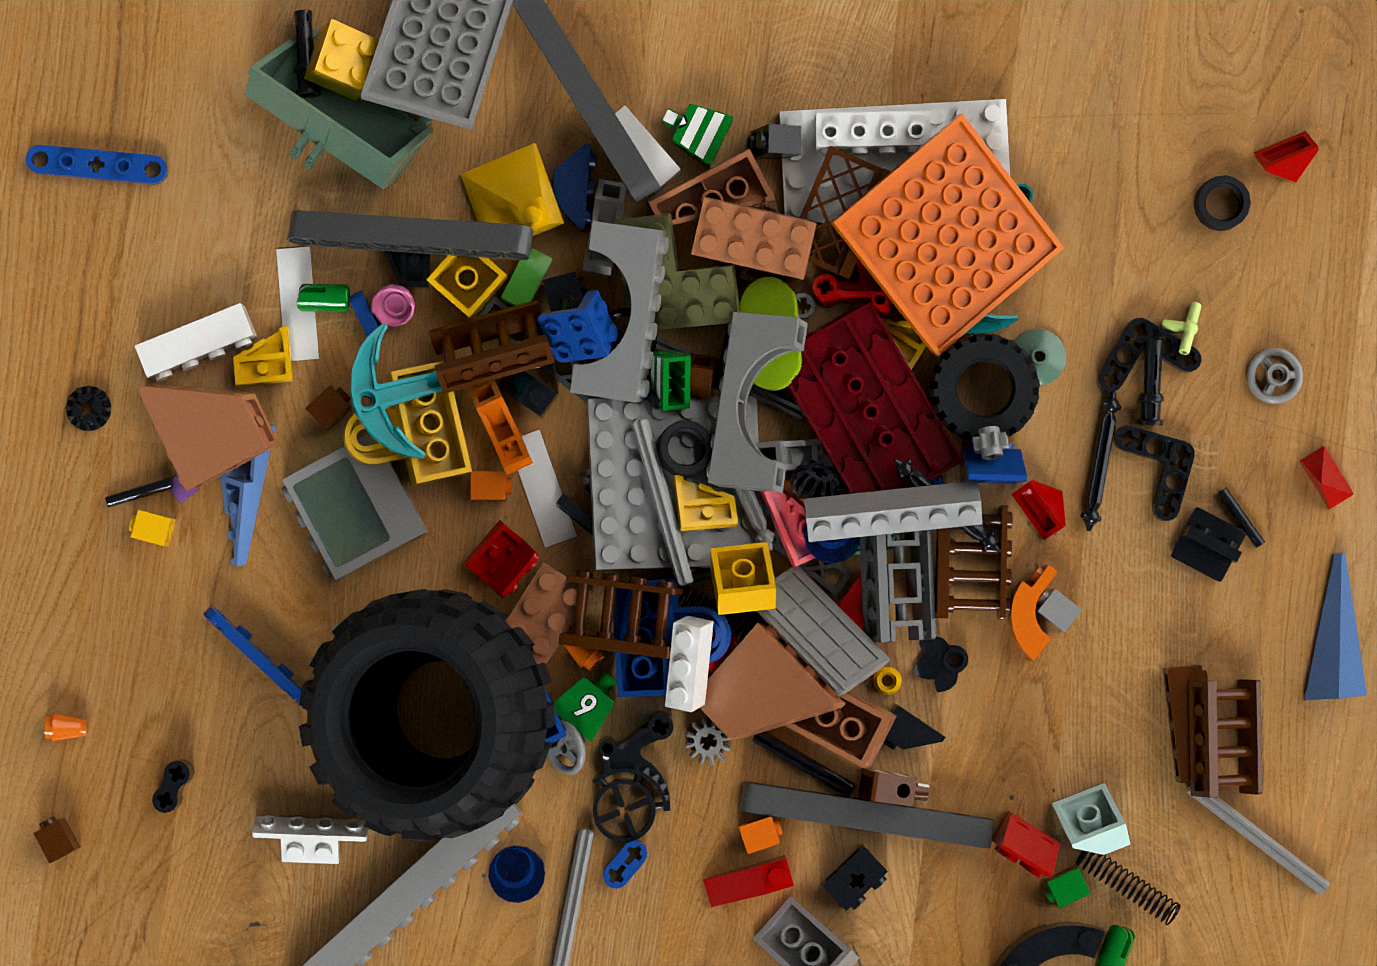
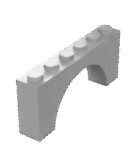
(640, 258)
(752, 345)

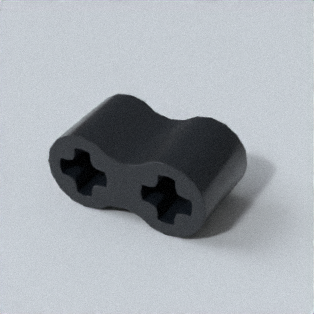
(173, 786)

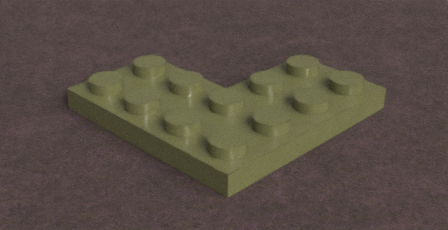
(691, 294)

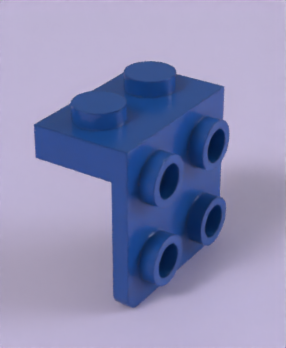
(580, 331)

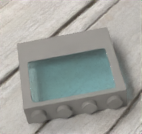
(352, 510)

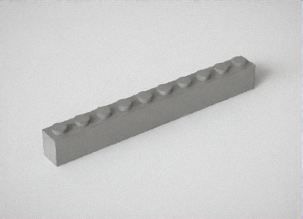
(409, 892)

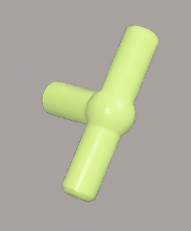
(1188, 328)

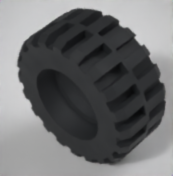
(984, 349)

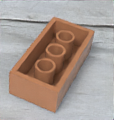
(753, 238)
(545, 611)
(851, 731)

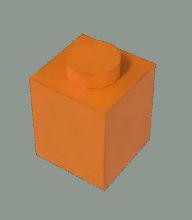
(490, 486)
(760, 833)

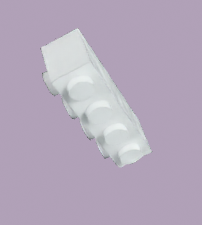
(872, 131)

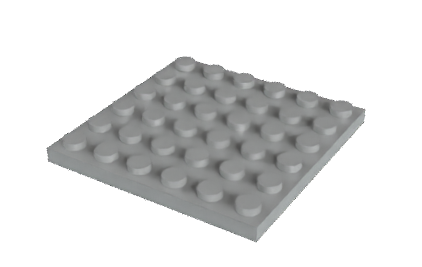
(621, 502)

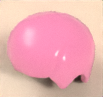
(393, 305)

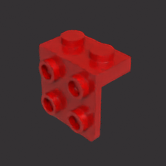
(502, 559)

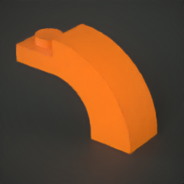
(500, 426)
(1022, 617)

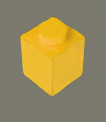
(152, 528)

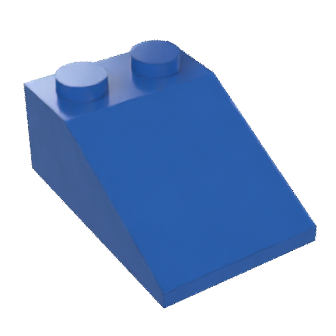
(1005, 470)

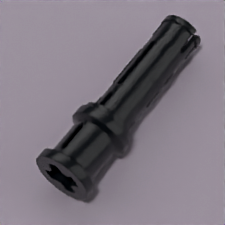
(305, 48)
(1151, 396)

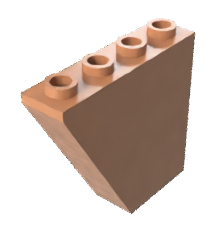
(207, 429)
(765, 687)

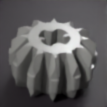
(712, 750)

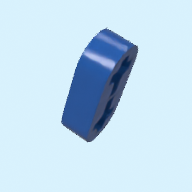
(364, 313)
(630, 869)

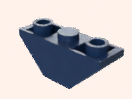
(573, 186)

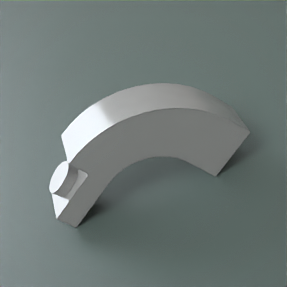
(794, 452)

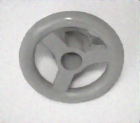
(1285, 375)
(571, 746)

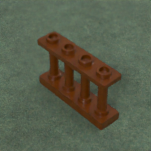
(493, 363)
(947, 575)
(605, 638)
(1204, 738)

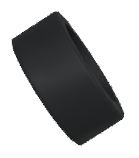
(1243, 199)
(690, 427)

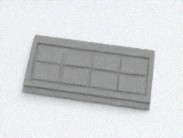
(822, 632)

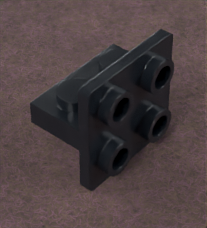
(1208, 544)

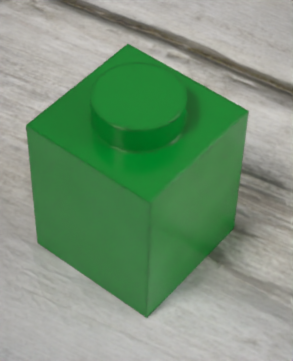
(1066, 887)

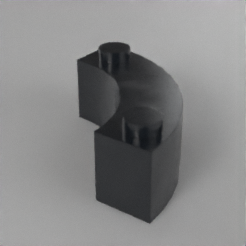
(1052, 941)

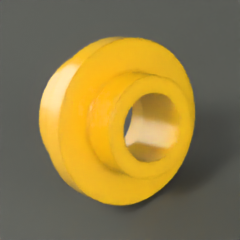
(896, 680)

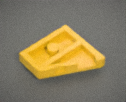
(702, 507)

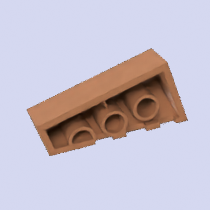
(731, 180)

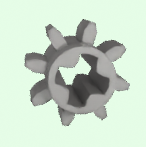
(990, 443)

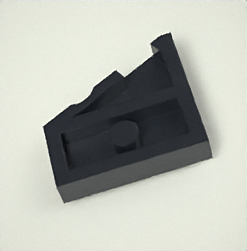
(410, 268)

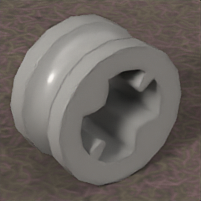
(809, 301)

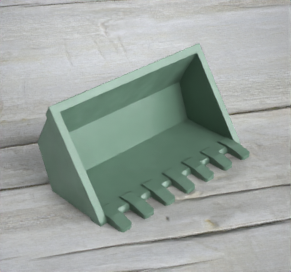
(360, 133)

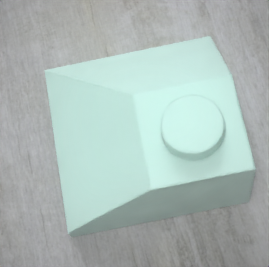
(1092, 821)

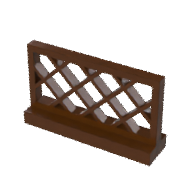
(846, 259)

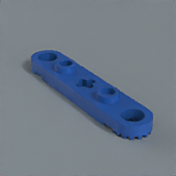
(76, 164)
(241, 639)

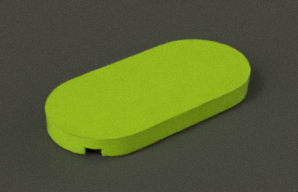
(773, 297)

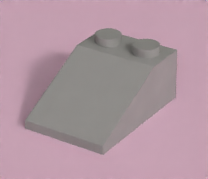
(801, 940)

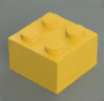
(341, 59)
(468, 282)
(743, 578)

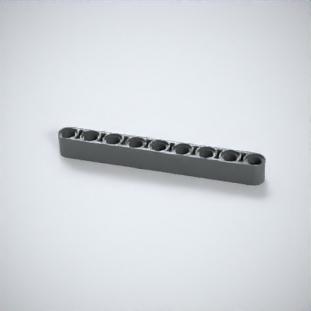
(587, 98)
(411, 235)
(867, 815)

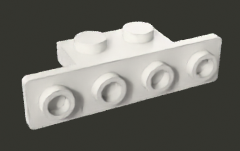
(310, 838)

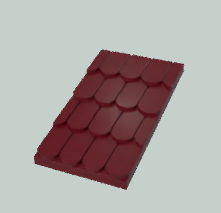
(868, 404)

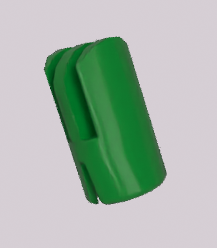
(324, 298)
(1116, 947)

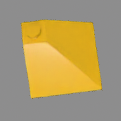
(514, 191)

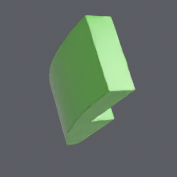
(526, 279)

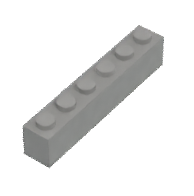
(893, 511)

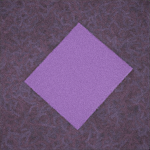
(179, 491)

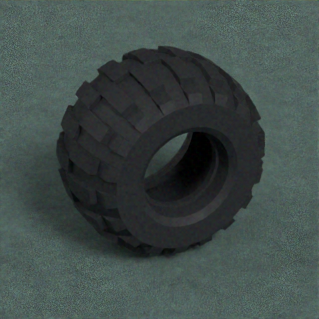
(358, 729)

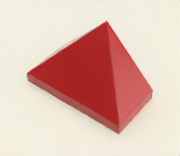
(1289, 156)
(1326, 477)
(1042, 506)

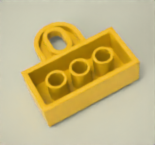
(429, 424)

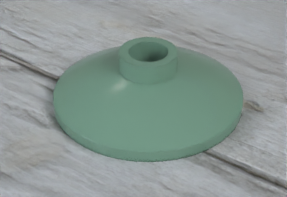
(1050, 346)

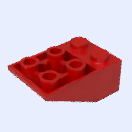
(1022, 841)

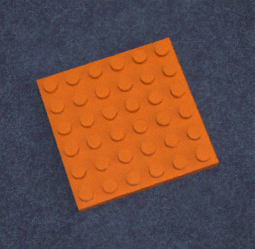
(947, 235)

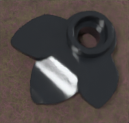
(936, 664)

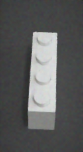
(195, 342)

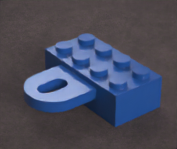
(649, 675)

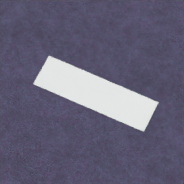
(293, 271)
(543, 492)

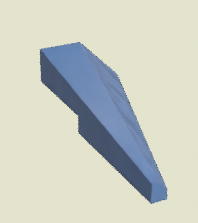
(241, 500)
(1337, 656)

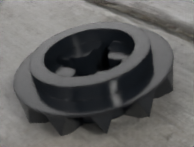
(90, 421)

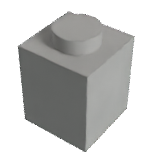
(1057, 609)

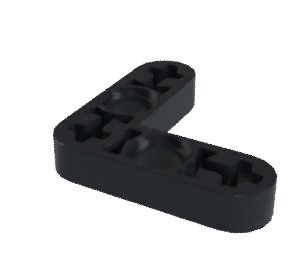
(1152, 332)
(1165, 456)

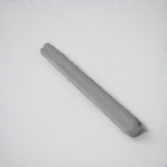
(662, 502)
(1264, 842)
(573, 897)

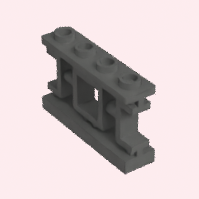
(879, 586)

